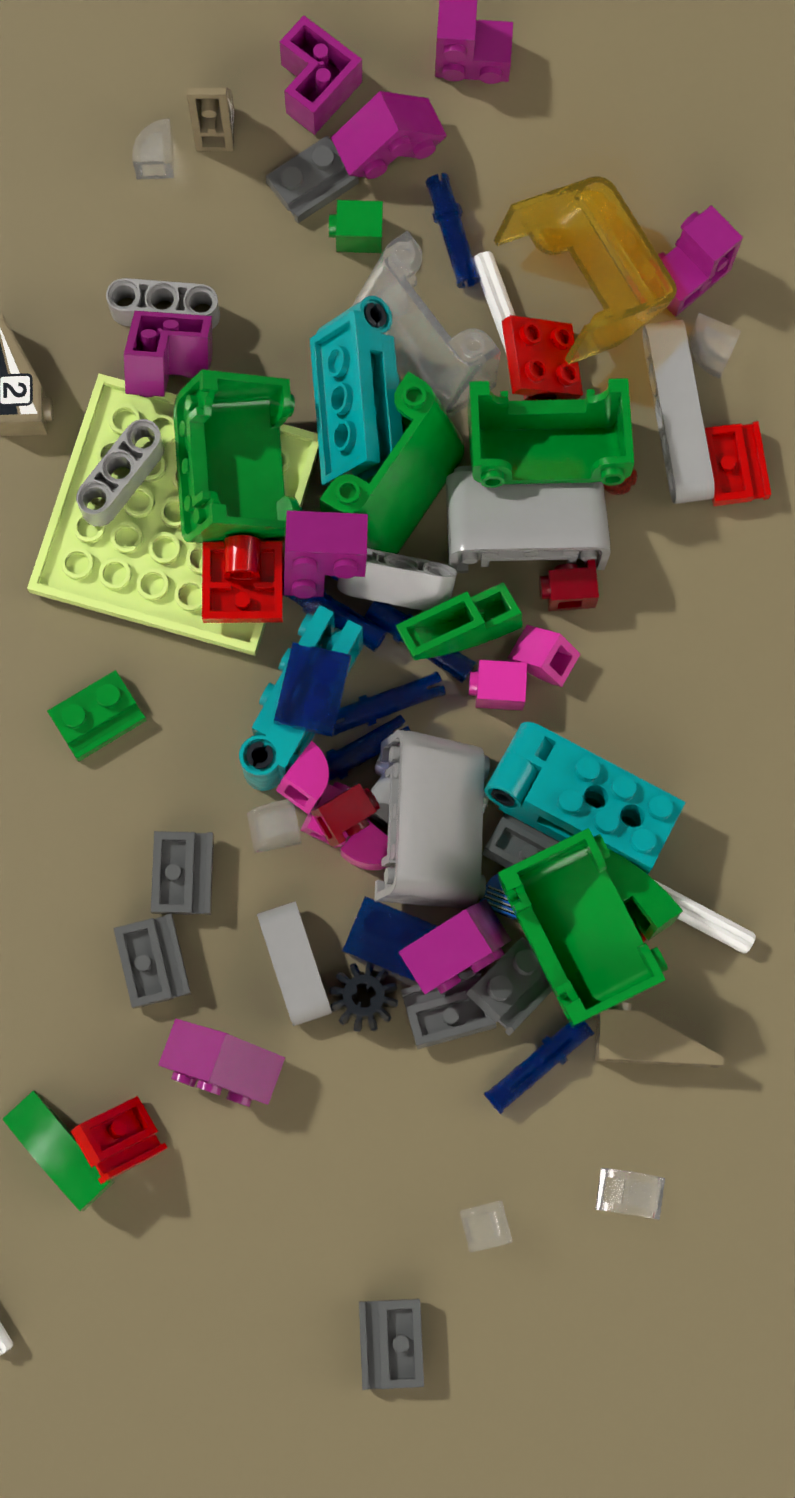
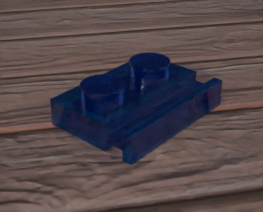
(312, 689)
(380, 935)

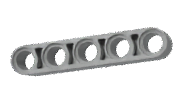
(678, 411)

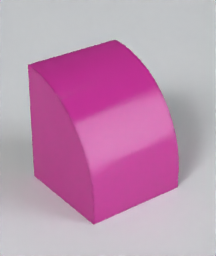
(546, 654)
(306, 779)
(366, 848)

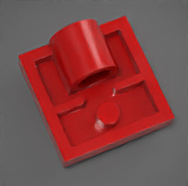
(537, 359)
(242, 581)

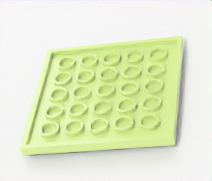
(139, 560)

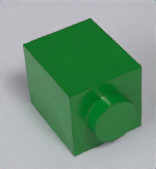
(357, 226)

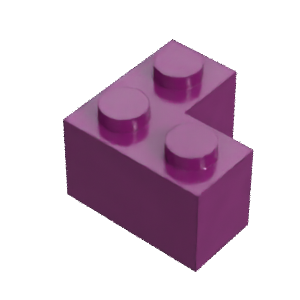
(471, 46)
(323, 72)
(387, 129)
(700, 256)
(165, 346)
(322, 546)
(464, 941)
(220, 1063)

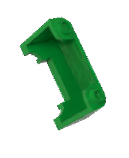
(550, 438)
(232, 456)
(410, 474)
(580, 927)

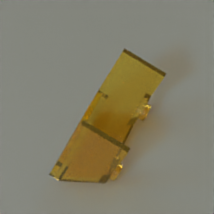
(608, 249)

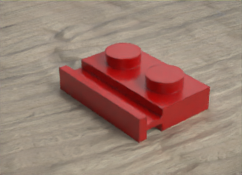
(737, 463)
(118, 1139)

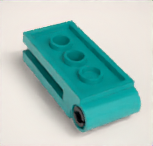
(355, 391)
(276, 747)
(555, 780)

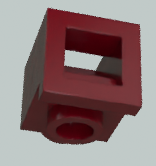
(570, 587)
(346, 813)

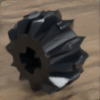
(376, 1002)

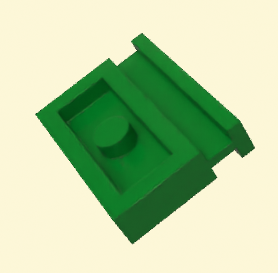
(97, 715)

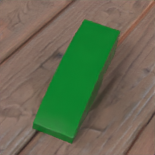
(461, 623)
(643, 897)
(55, 1150)

